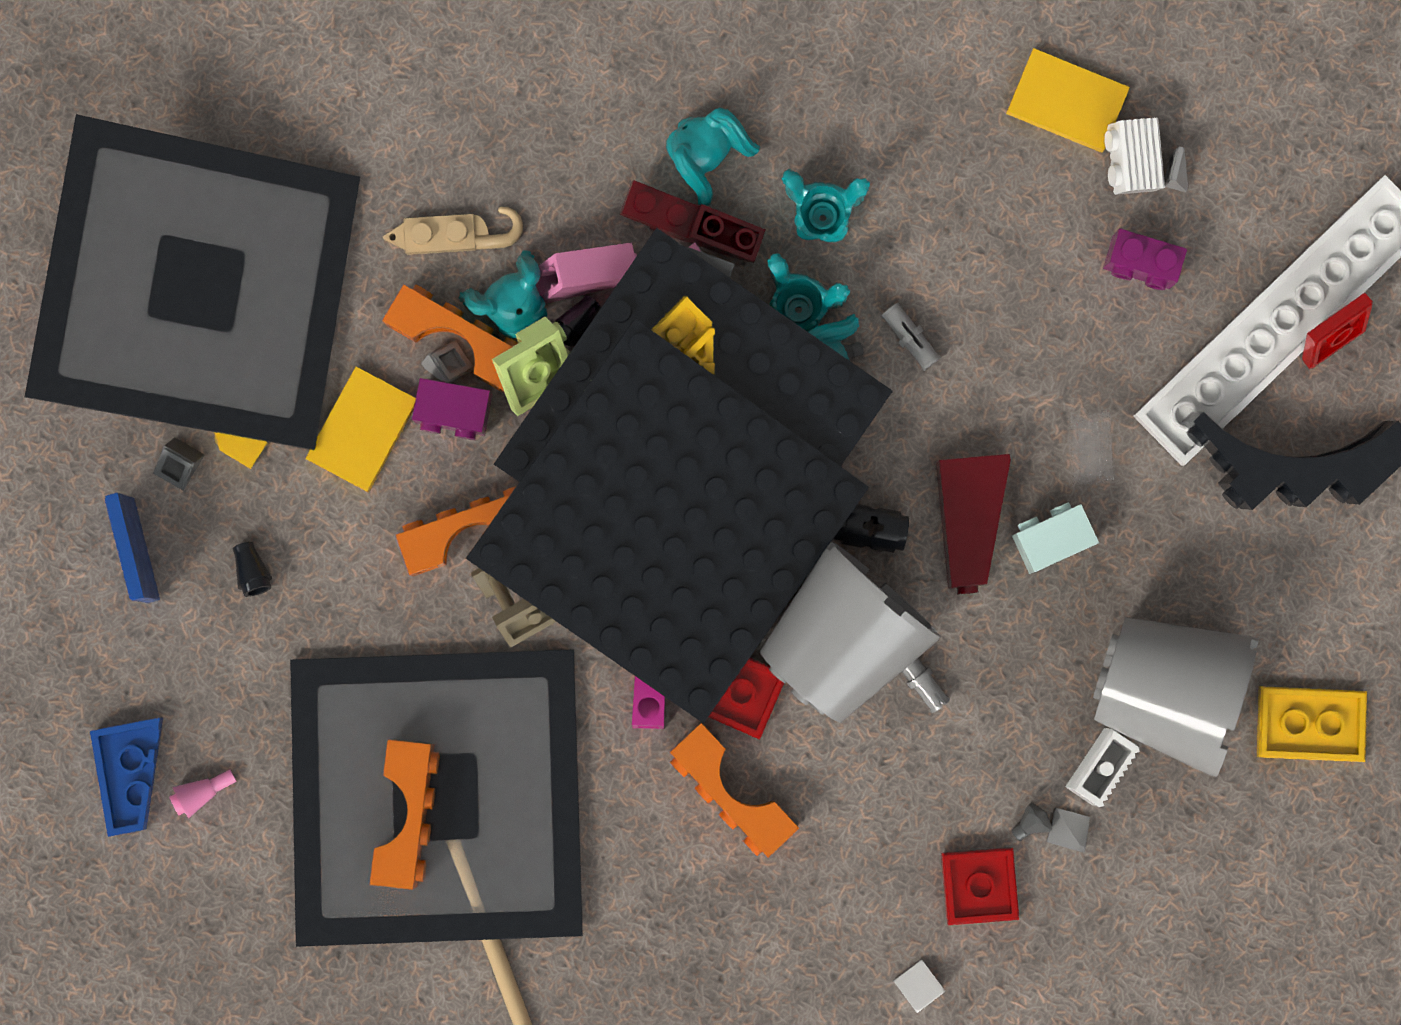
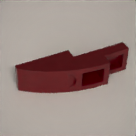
(692, 223)

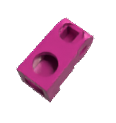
(647, 707)

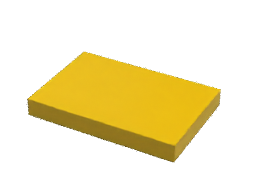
(1067, 100)
(362, 429)
(1311, 724)

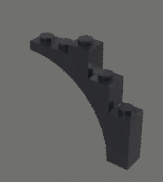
(1254, 473)

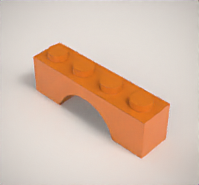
(418, 316)
(427, 545)
(410, 768)
(763, 824)

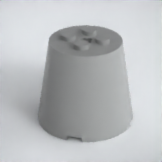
(844, 637)
(1175, 688)

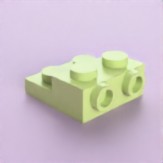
(531, 363)

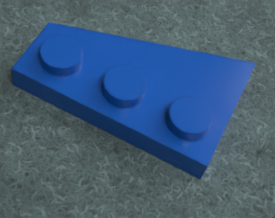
(126, 772)

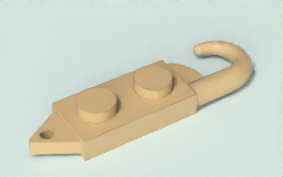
(452, 233)

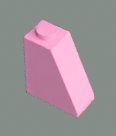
(583, 271)

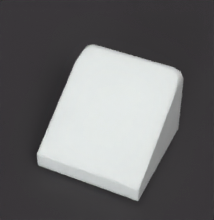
(919, 986)

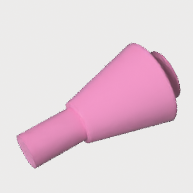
(194, 795)

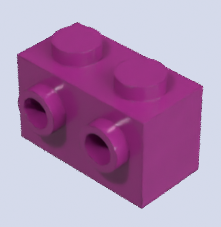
(1144, 259)
(452, 408)

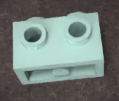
(1054, 538)

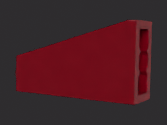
(970, 516)

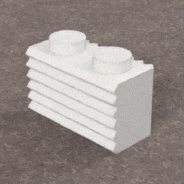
(1135, 156)
(1102, 767)

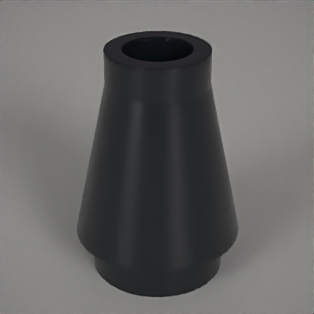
(577, 319)
(250, 570)

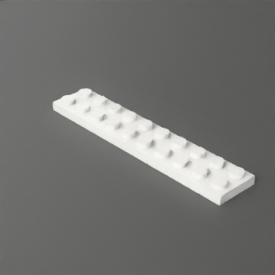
(1276, 323)

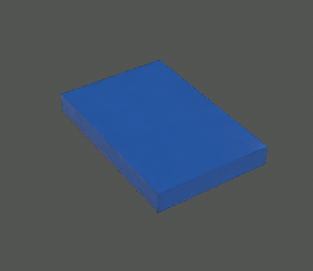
(132, 548)

